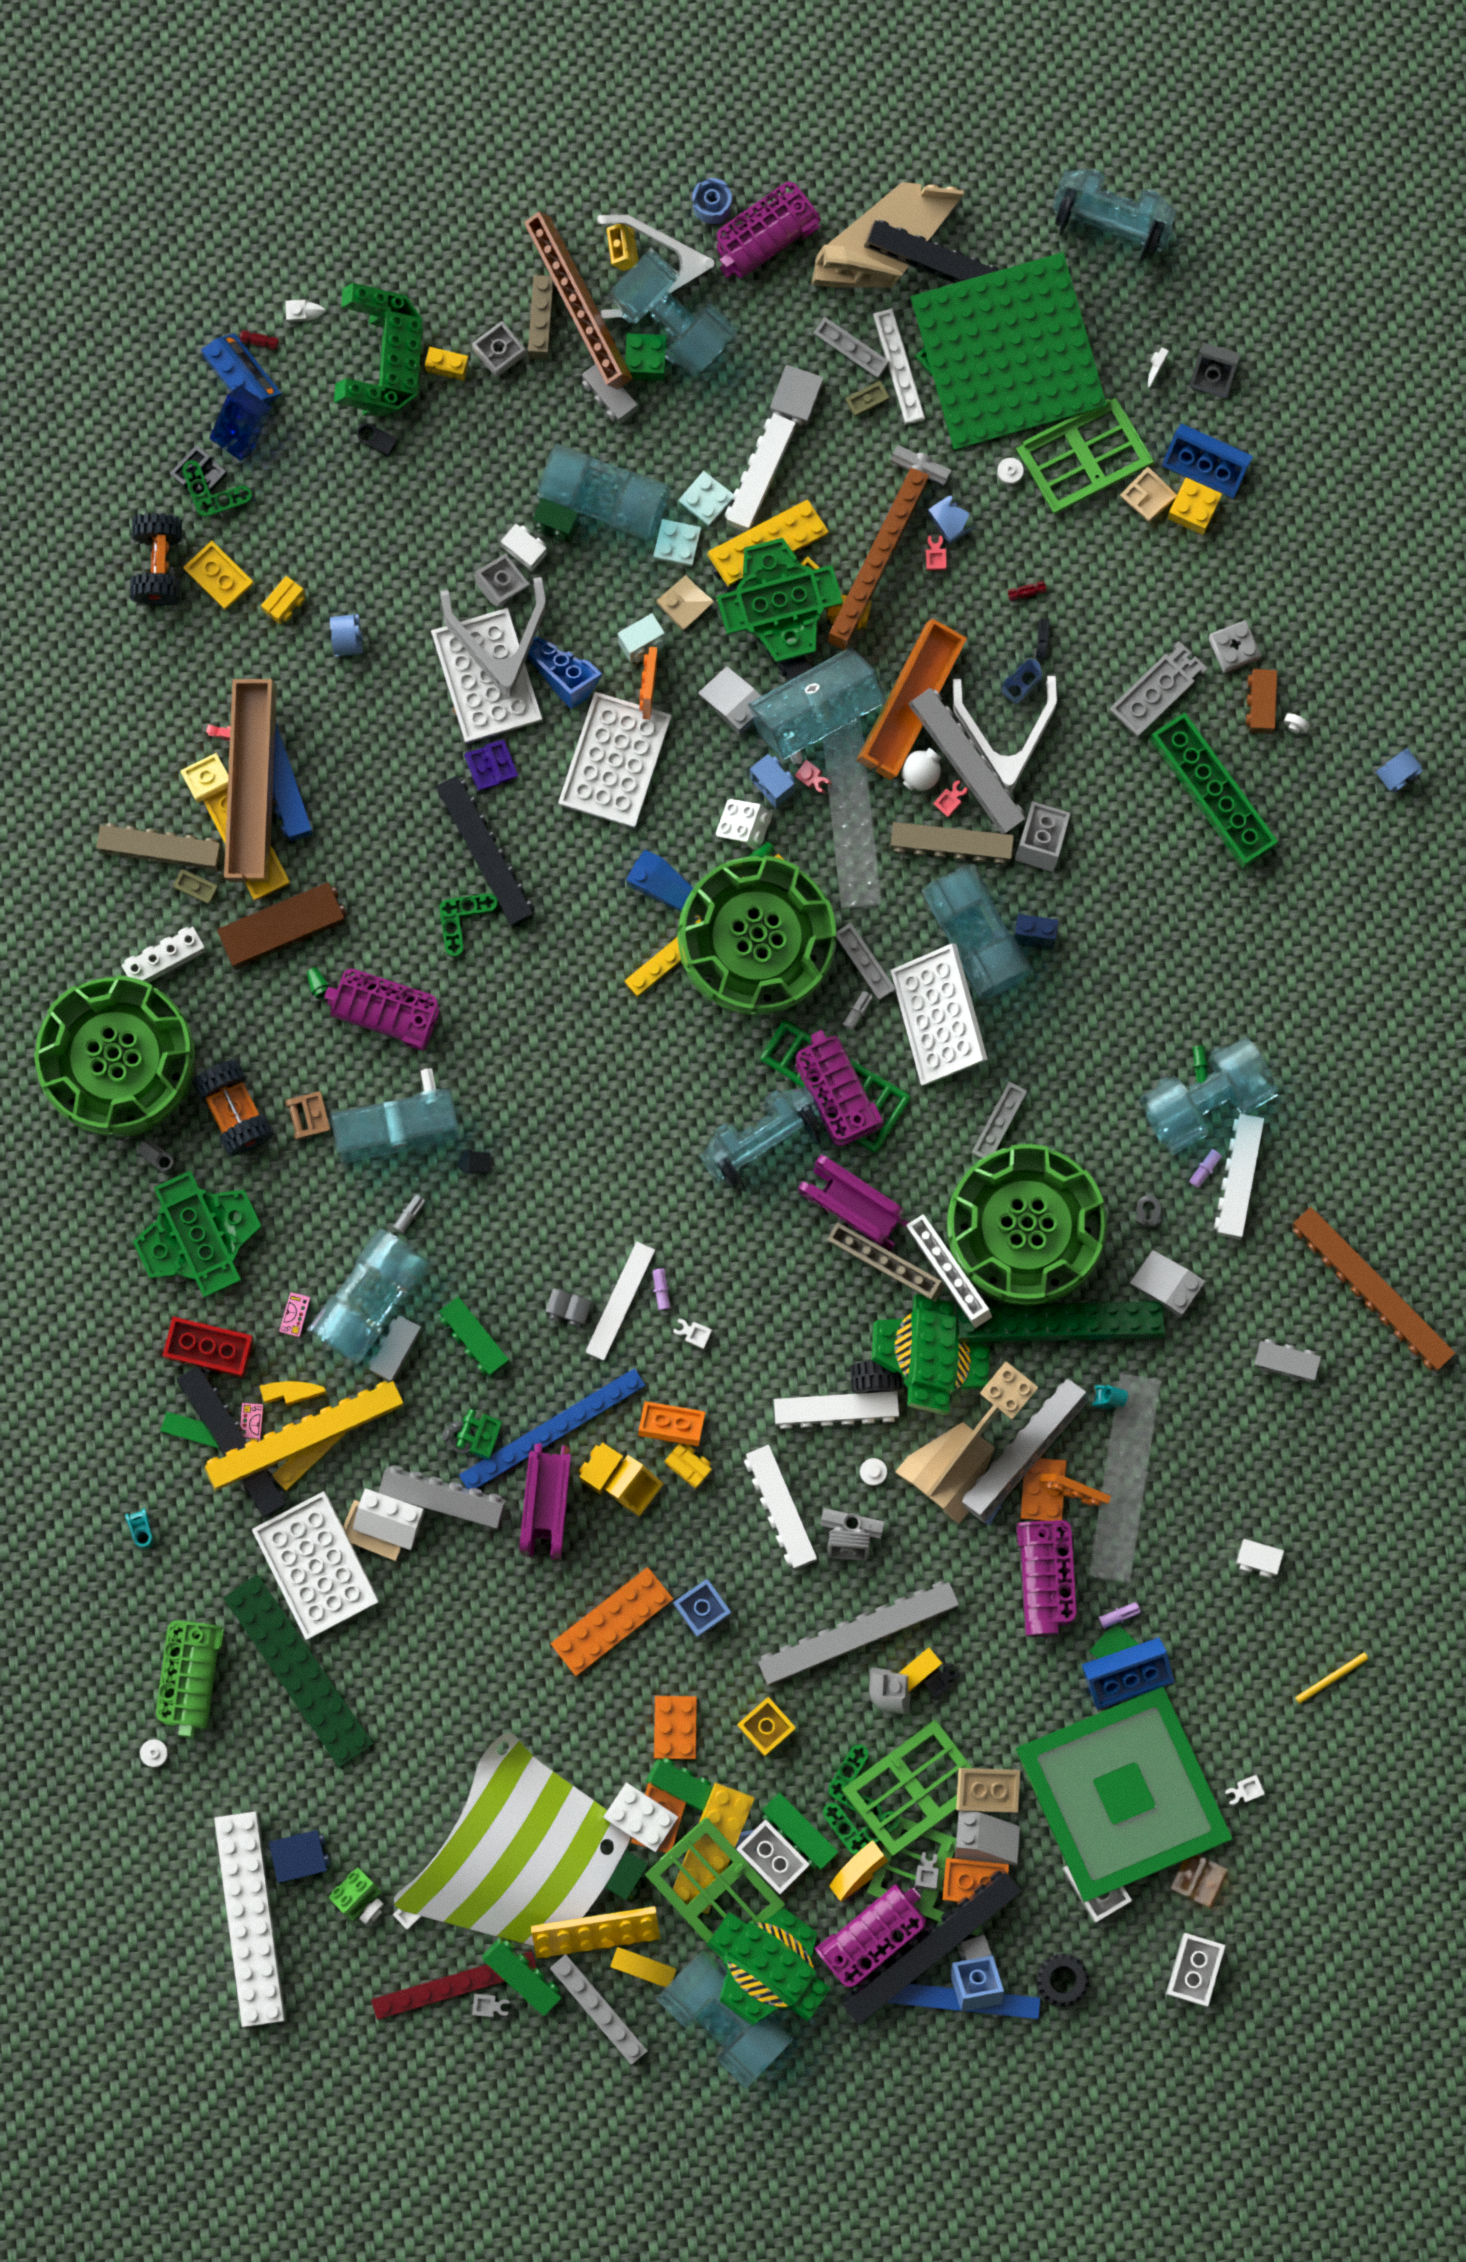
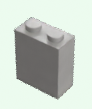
(796, 395)

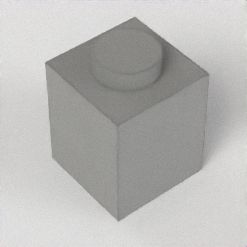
(974, 1948)

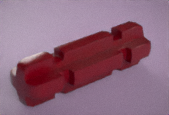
(259, 339)
(1027, 591)

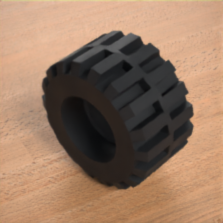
(873, 1378)
(1081, 1980)

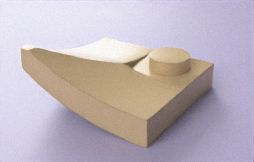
(1148, 495)
(684, 602)

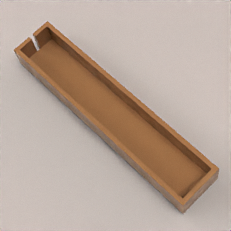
(250, 780)

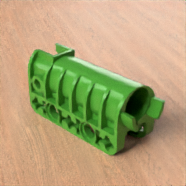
(193, 1676)

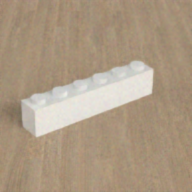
(760, 473)
(1240, 1176)
(949, 1271)
(836, 1408)
(781, 1507)

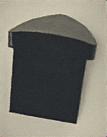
(475, 1162)

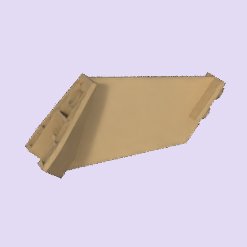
(850, 264)
(960, 1456)

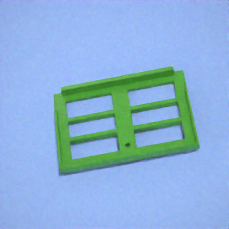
(1080, 448)
(911, 1784)
(716, 1887)
(928, 1897)

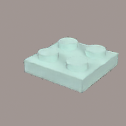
(706, 498)
(677, 542)

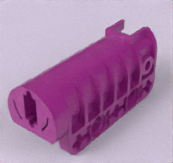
(1043, 1578)

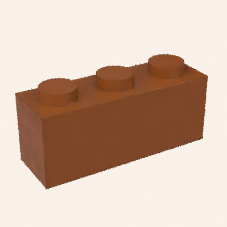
(1261, 701)

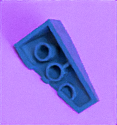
(566, 674)
(659, 881)

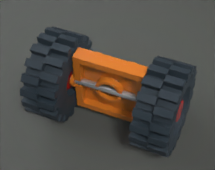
(160, 532)
(233, 1108)

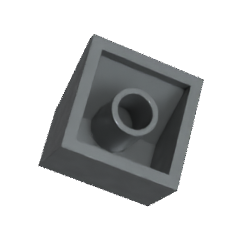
(1214, 370)

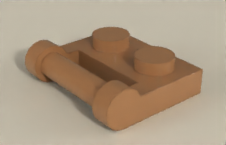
(314, 1113)

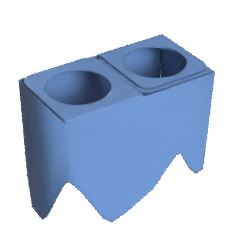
(949, 519)
(1034, 667)

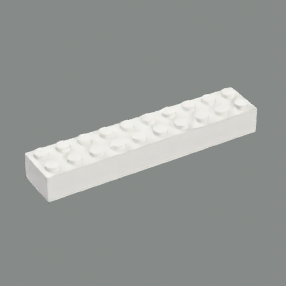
(250, 1919)

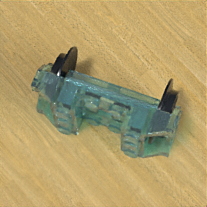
(1085, 201)
(786, 1114)

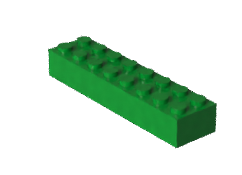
(1214, 790)

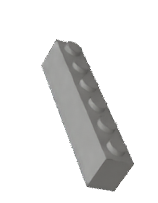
(441, 1496)
(598, 2009)

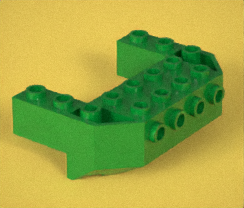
(399, 351)

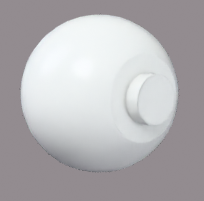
(921, 770)

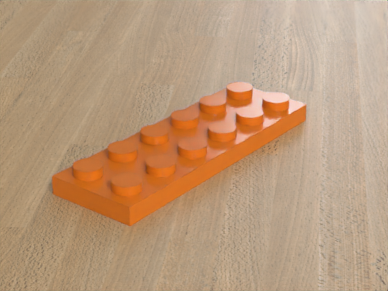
(611, 1621)

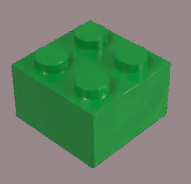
(646, 356)

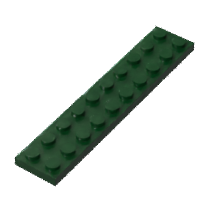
(1066, 1322)
(298, 1671)

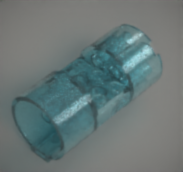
(697, 337)
(604, 492)
(971, 921)
(1236, 1076)
(382, 1275)
(696, 1996)

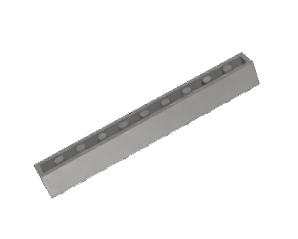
(858, 1633)

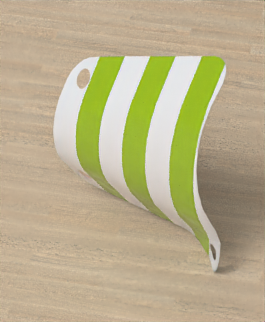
(518, 1851)

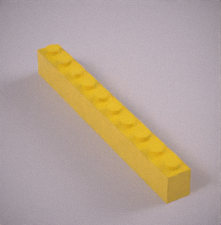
(304, 1435)

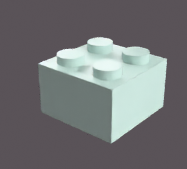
(639, 637)

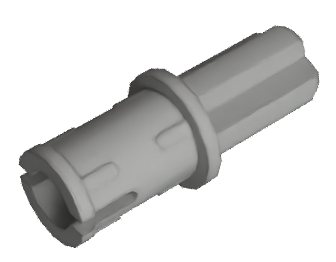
(857, 1011)
(409, 1214)

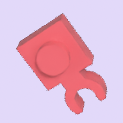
(935, 556)
(222, 733)
(811, 776)
(949, 800)

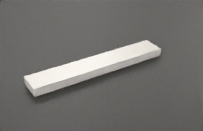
(899, 366)
(620, 1301)

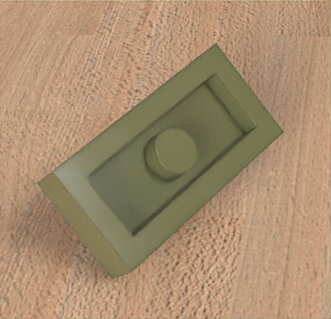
(867, 399)
(195, 886)

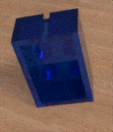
(240, 419)

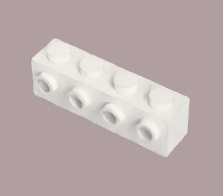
(164, 957)

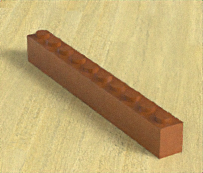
(578, 300)
(878, 558)
(1372, 1289)

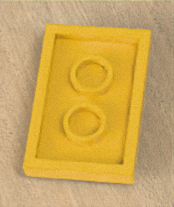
(218, 575)

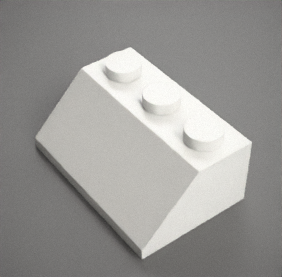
(388, 1519)

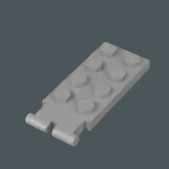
(1157, 690)

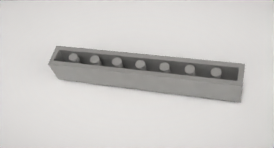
(966, 760)
(1025, 1450)

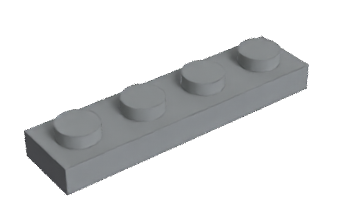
(851, 347)
(864, 961)
(999, 1120)

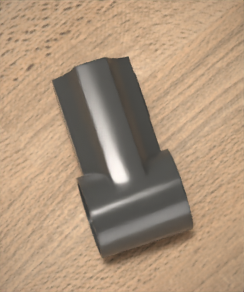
(156, 1156)

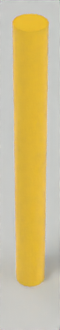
(1331, 1678)

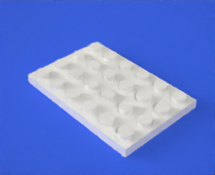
(476, 699)
(614, 760)
(938, 1014)
(315, 1565)

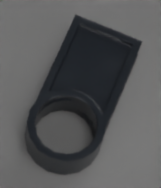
(381, 442)
(1042, 639)

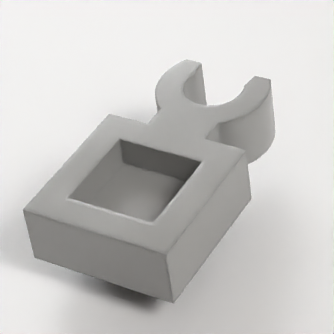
(927, 1875)
(485, 2005)

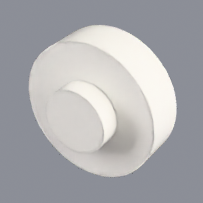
(1010, 471)
(1296, 724)
(873, 1472)
(154, 1753)
(372, 1911)

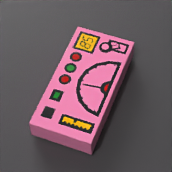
(295, 1314)
(251, 1421)

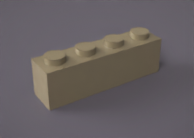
(540, 317)

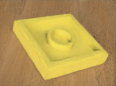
(206, 777)

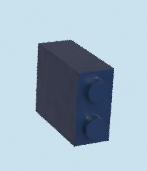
(1036, 931)
(299, 1856)

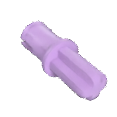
(1205, 1168)
(661, 1289)
(1119, 1615)

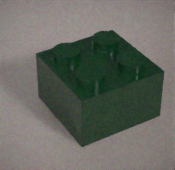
(555, 520)
(627, 1876)

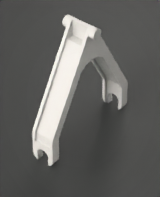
(691, 261)
(1006, 767)

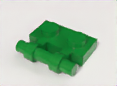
(485, 1435)

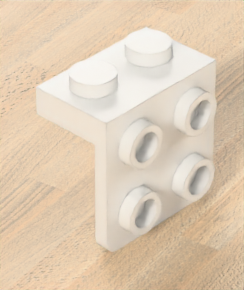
(744, 823)

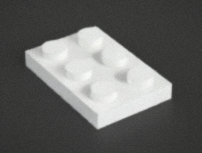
(640, 1817)

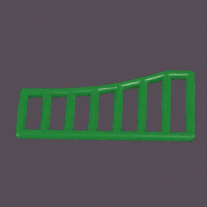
(870, 1078)

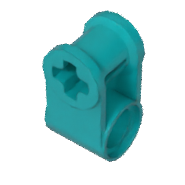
(1109, 1397)
(139, 1525)

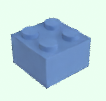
(772, 780)
(702, 1608)
(977, 1983)

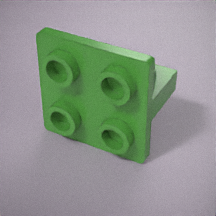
(354, 1894)

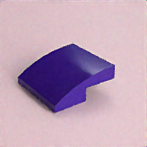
(491, 765)

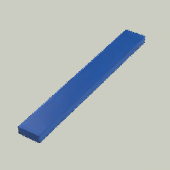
(946, 1999)

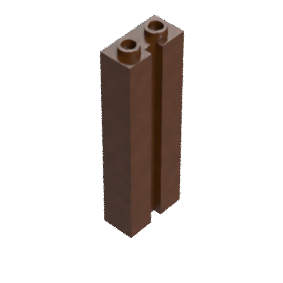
(282, 925)

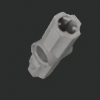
(921, 462)
(834, 1519)

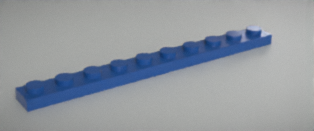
(553, 1429)

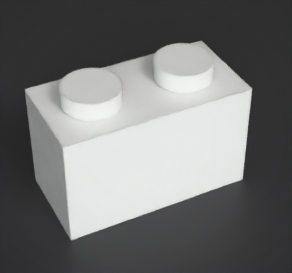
(524, 547)
(1259, 1558)

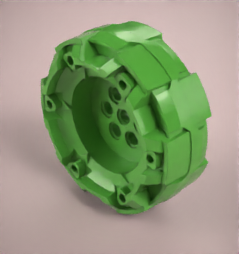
(742, 978)
(146, 1088)
(1025, 1271)

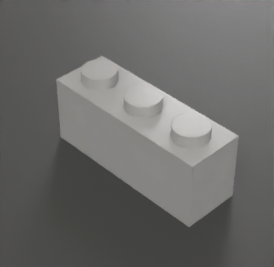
(616, 402)
(394, 1348)
(1287, 1361)

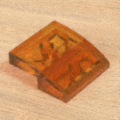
(1199, 1880)

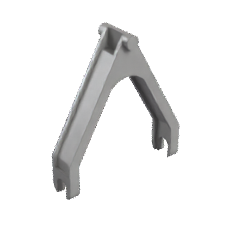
(506, 671)

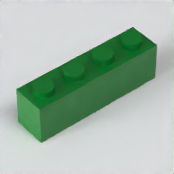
(474, 1337)
(680, 1783)
(799, 1831)
(521, 1976)

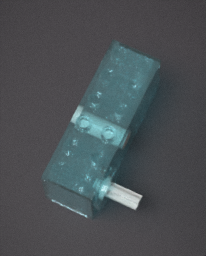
(817, 703)
(397, 1124)

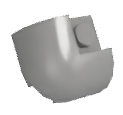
(889, 1691)

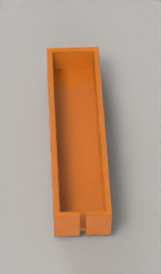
(897, 723)

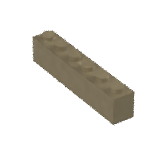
(951, 843)
(158, 847)
(886, 1262)

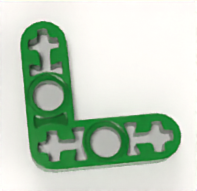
(205, 497)
(453, 918)
(839, 1778)
(854, 1835)

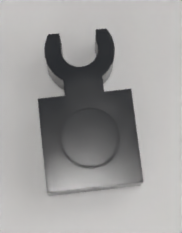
(938, 1682)

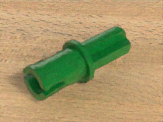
(1200, 1063)

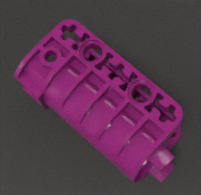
(765, 231)
(383, 1012)
(841, 1088)
(854, 1202)
(545, 1500)
(871, 1931)

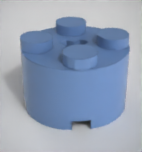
(715, 211)
(346, 635)
(1399, 769)

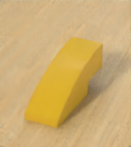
(292, 1391)
(921, 1668)
(858, 1871)
(643, 1967)

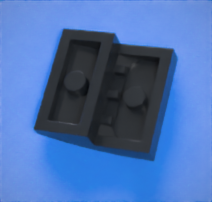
(211, 470)

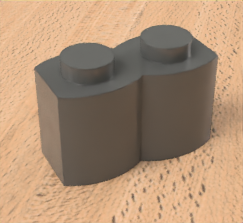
(569, 1308)

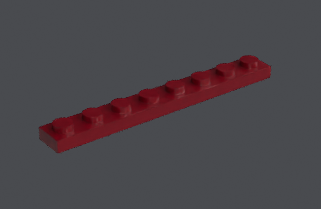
(439, 1990)

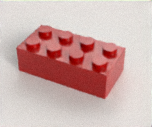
(208, 1347)

